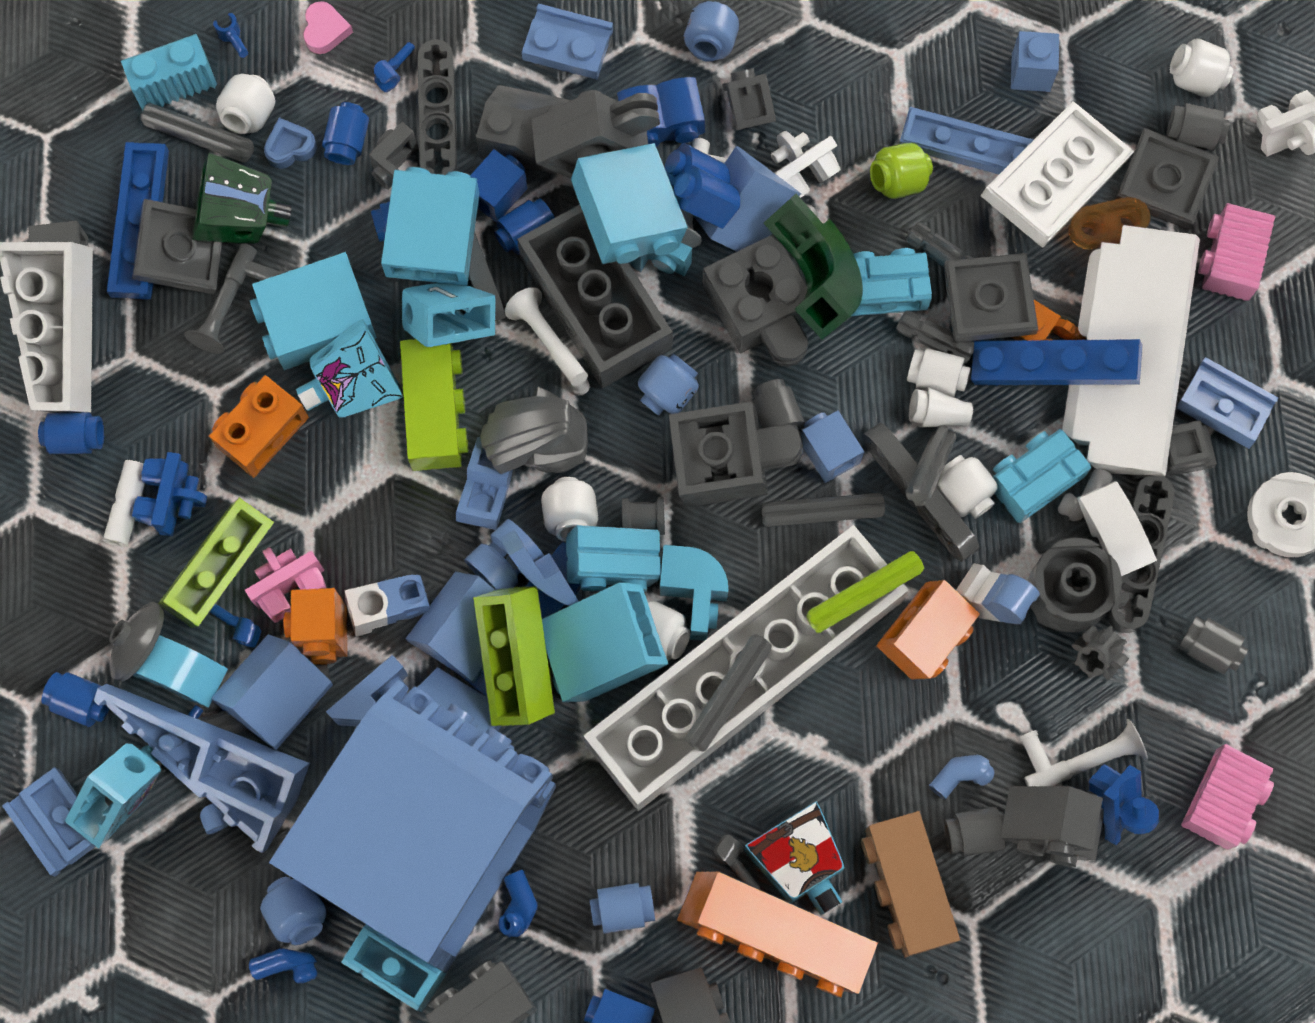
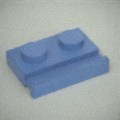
(567, 41)
(1227, 403)
(41, 817)

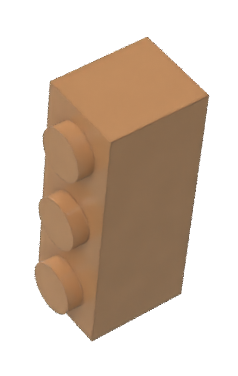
(909, 885)

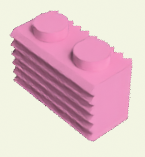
(1236, 252)
(1229, 798)

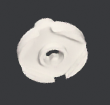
(1266, 519)

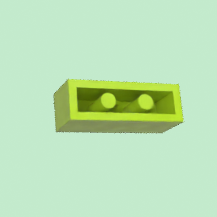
(432, 405)
(216, 563)
(514, 656)

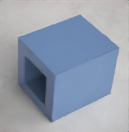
(1035, 61)
(831, 445)

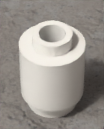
(938, 371)

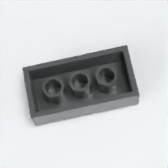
(596, 302)

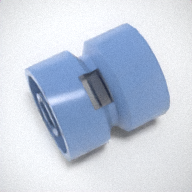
(489, 559)

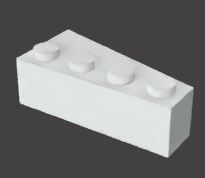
(52, 320)

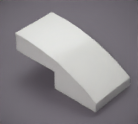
(1117, 527)

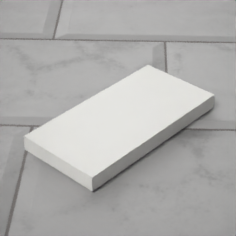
(1057, 174)

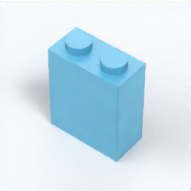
(628, 204)
(430, 226)
(308, 309)
(602, 642)

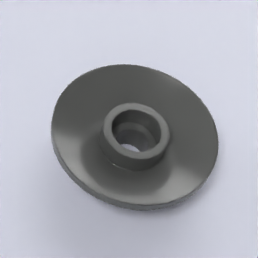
(135, 640)

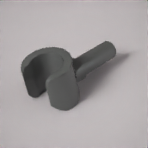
(727, 852)

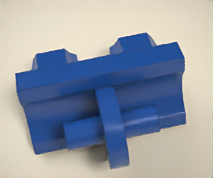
(170, 477)
(1123, 802)

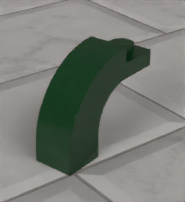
(826, 262)

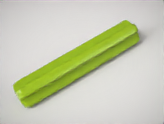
(865, 591)

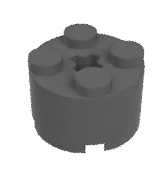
(1087, 568)

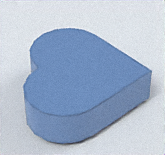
(289, 143)

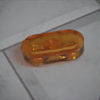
(1106, 221)

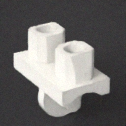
(1289, 129)
(818, 158)

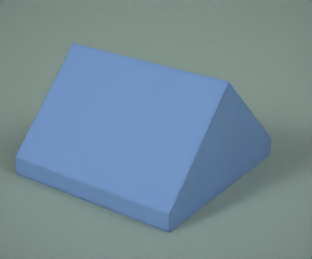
(760, 197)
(450, 626)
(272, 690)

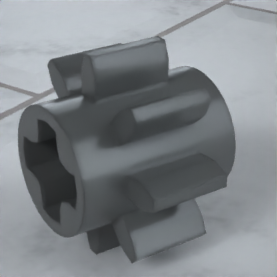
(1100, 652)

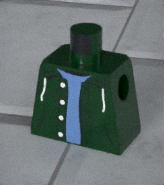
(235, 203)

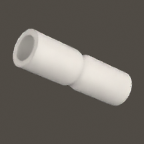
(120, 518)

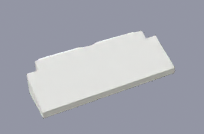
(1146, 295)

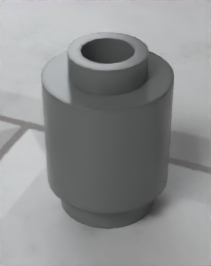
(1197, 126)
(777, 405)
(1214, 645)
(974, 832)

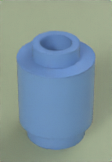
(622, 907)

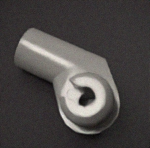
(1069, 504)

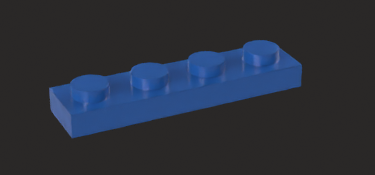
(141, 179)
(1057, 362)

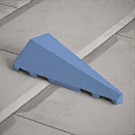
(238, 775)

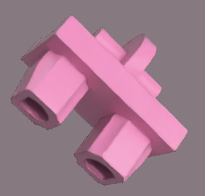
(281, 576)

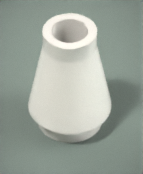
(935, 409)

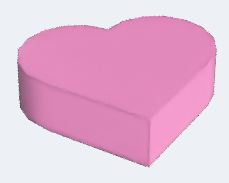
(325, 28)

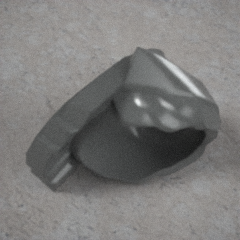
(535, 433)

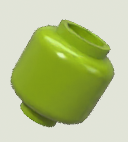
(901, 170)

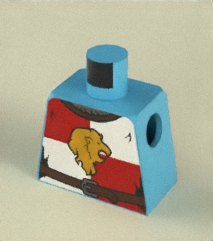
(800, 858)

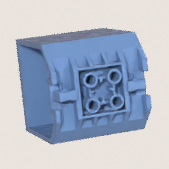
(417, 823)

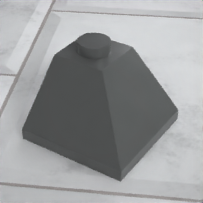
(508, 124)

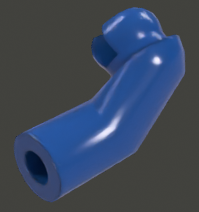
(521, 908)
(283, 960)

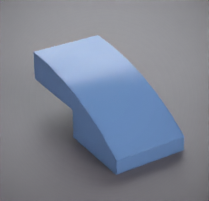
(483, 491)
(542, 573)

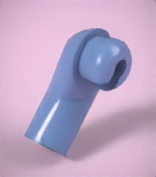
(962, 769)

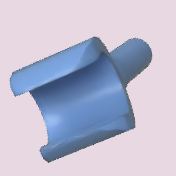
(212, 819)

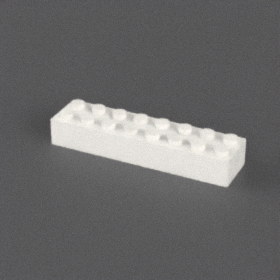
(646, 737)

